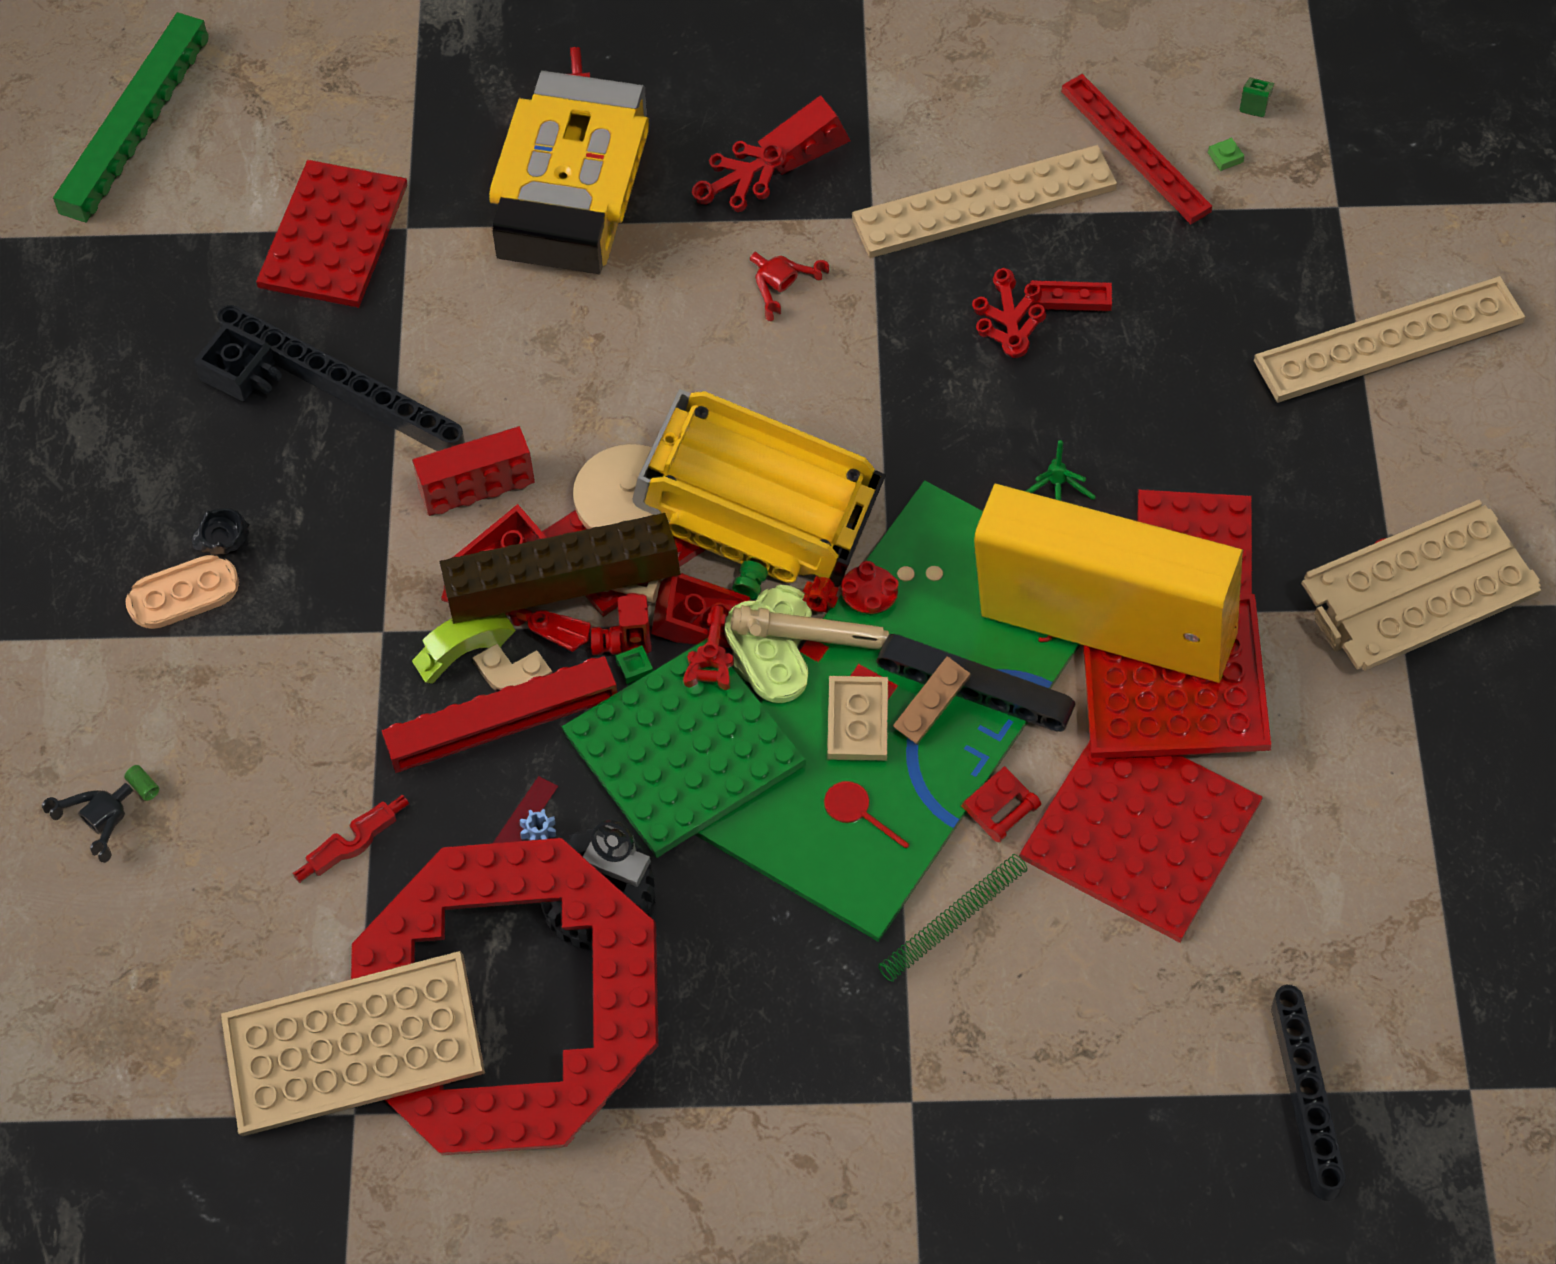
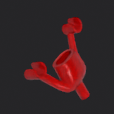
(780, 274)

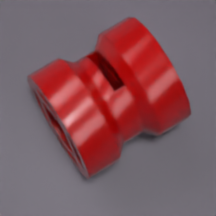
(613, 640)

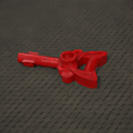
(710, 655)

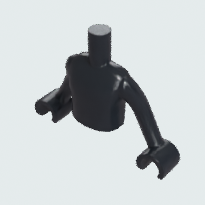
(99, 814)

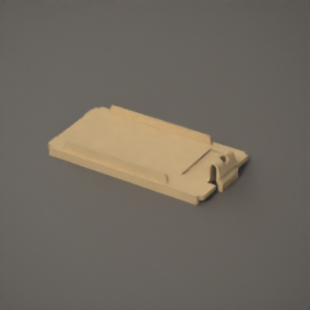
(1419, 586)

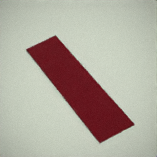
(534, 800)

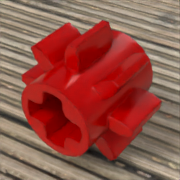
(820, 594)

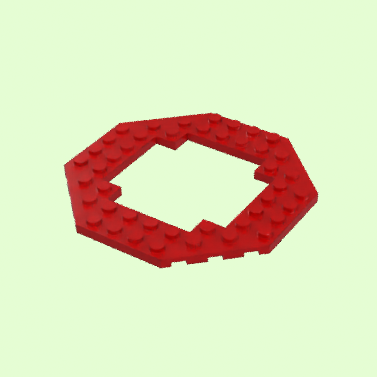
(622, 990)

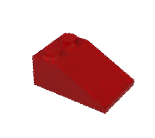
(510, 529)
(684, 608)

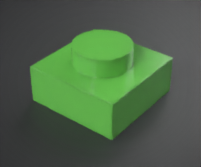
(1226, 154)

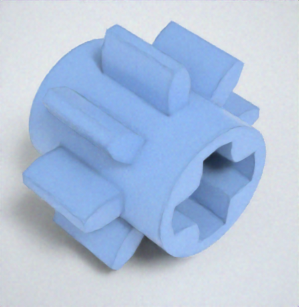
(537, 819)

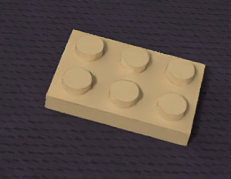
(857, 718)

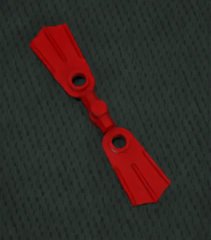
(557, 628)

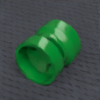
(750, 579)

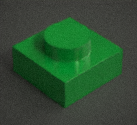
(634, 664)

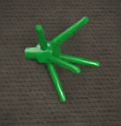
(1058, 474)

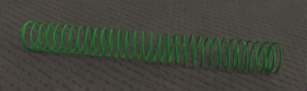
(970, 905)

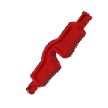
(337, 848)

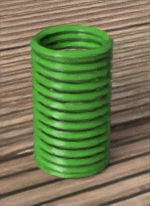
(139, 779)

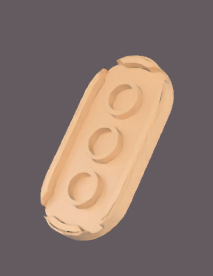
(182, 591)

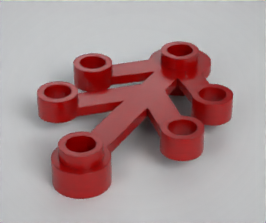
(742, 173)
(1011, 315)

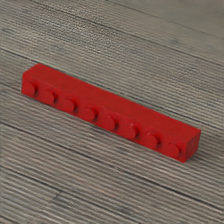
(499, 714)

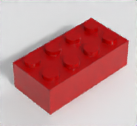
(474, 471)

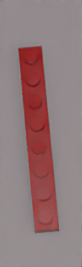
(1137, 149)

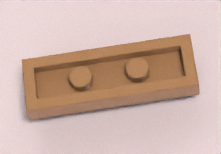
(932, 700)

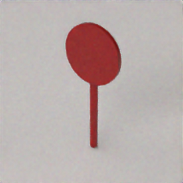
(849, 803)

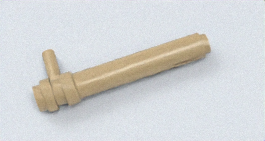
(763, 623)

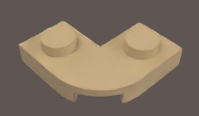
(501, 672)

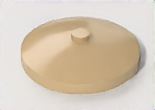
(607, 486)

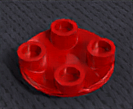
(869, 588)

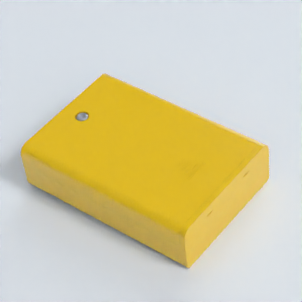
(1108, 582)

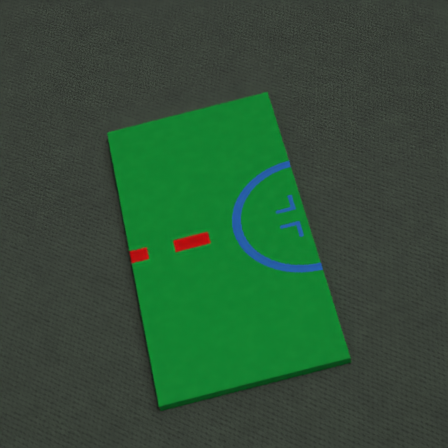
(920, 788)

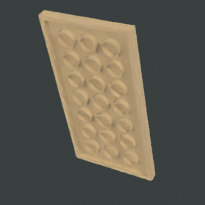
(351, 1043)

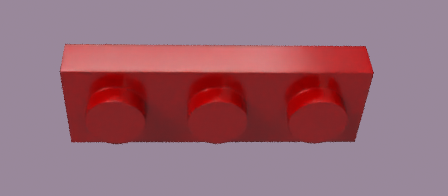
(1075, 295)

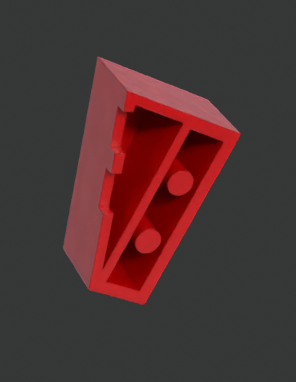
(807, 135)

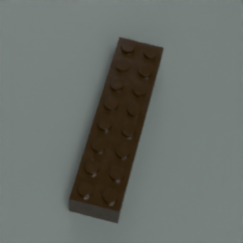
(560, 567)

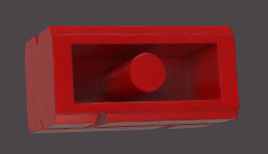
(634, 622)

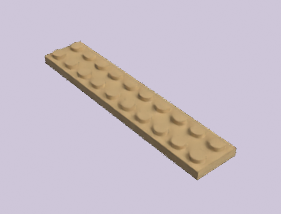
(983, 201)
(1388, 339)

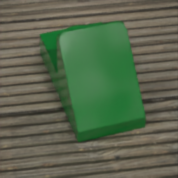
(1256, 96)

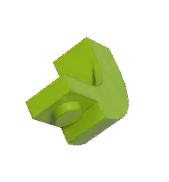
(453, 640)

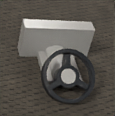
(616, 853)

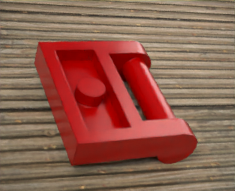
(994, 797)

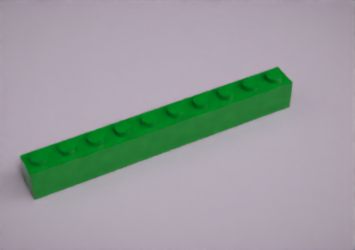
(131, 118)

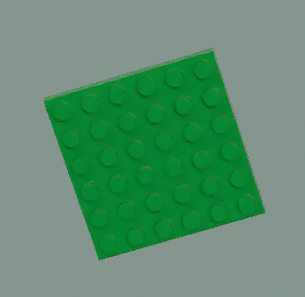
(681, 752)

